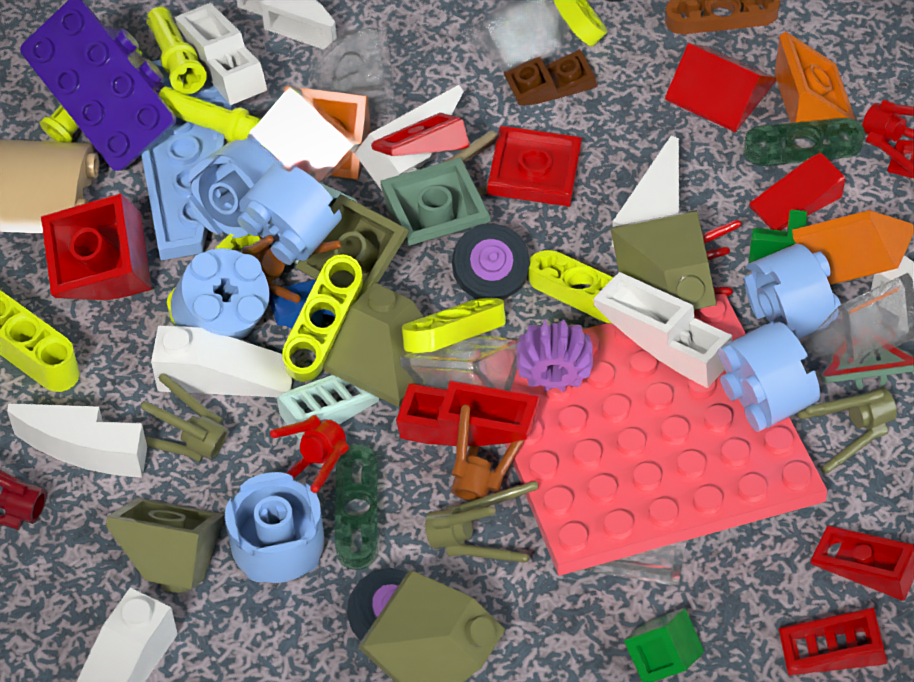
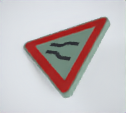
(888, 363)

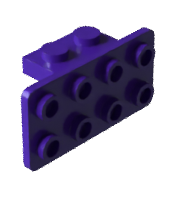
(100, 82)

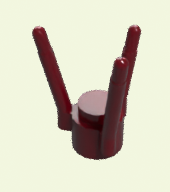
(20, 501)

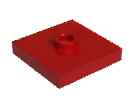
(534, 166)

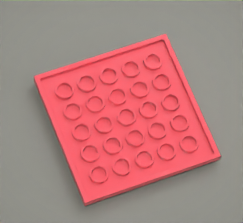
(652, 456)

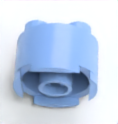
(223, 181)
(291, 210)
(216, 278)
(791, 289)
(768, 375)
(275, 528)

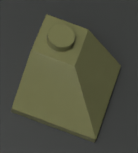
(363, 236)
(667, 256)
(372, 343)
(167, 541)
(430, 633)

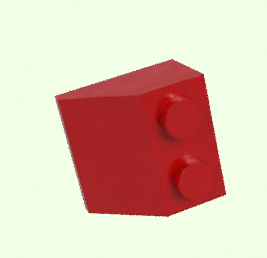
(96, 250)

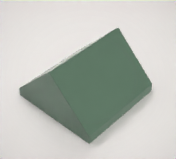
(434, 201)

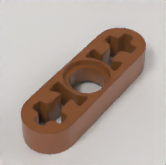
(694, 23)

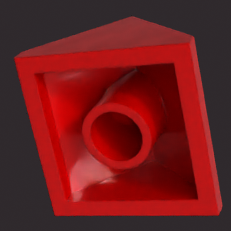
(717, 86)

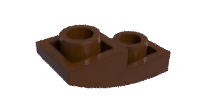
(539, 83)

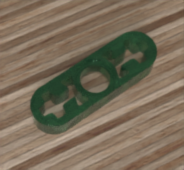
(813, 130)
(368, 522)

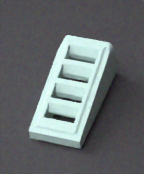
(298, 399)

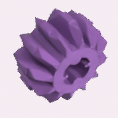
(554, 355)

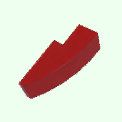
(495, 418)

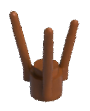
(274, 267)
(472, 473)

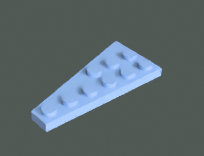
(167, 172)

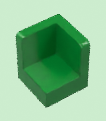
(770, 241)
(664, 646)

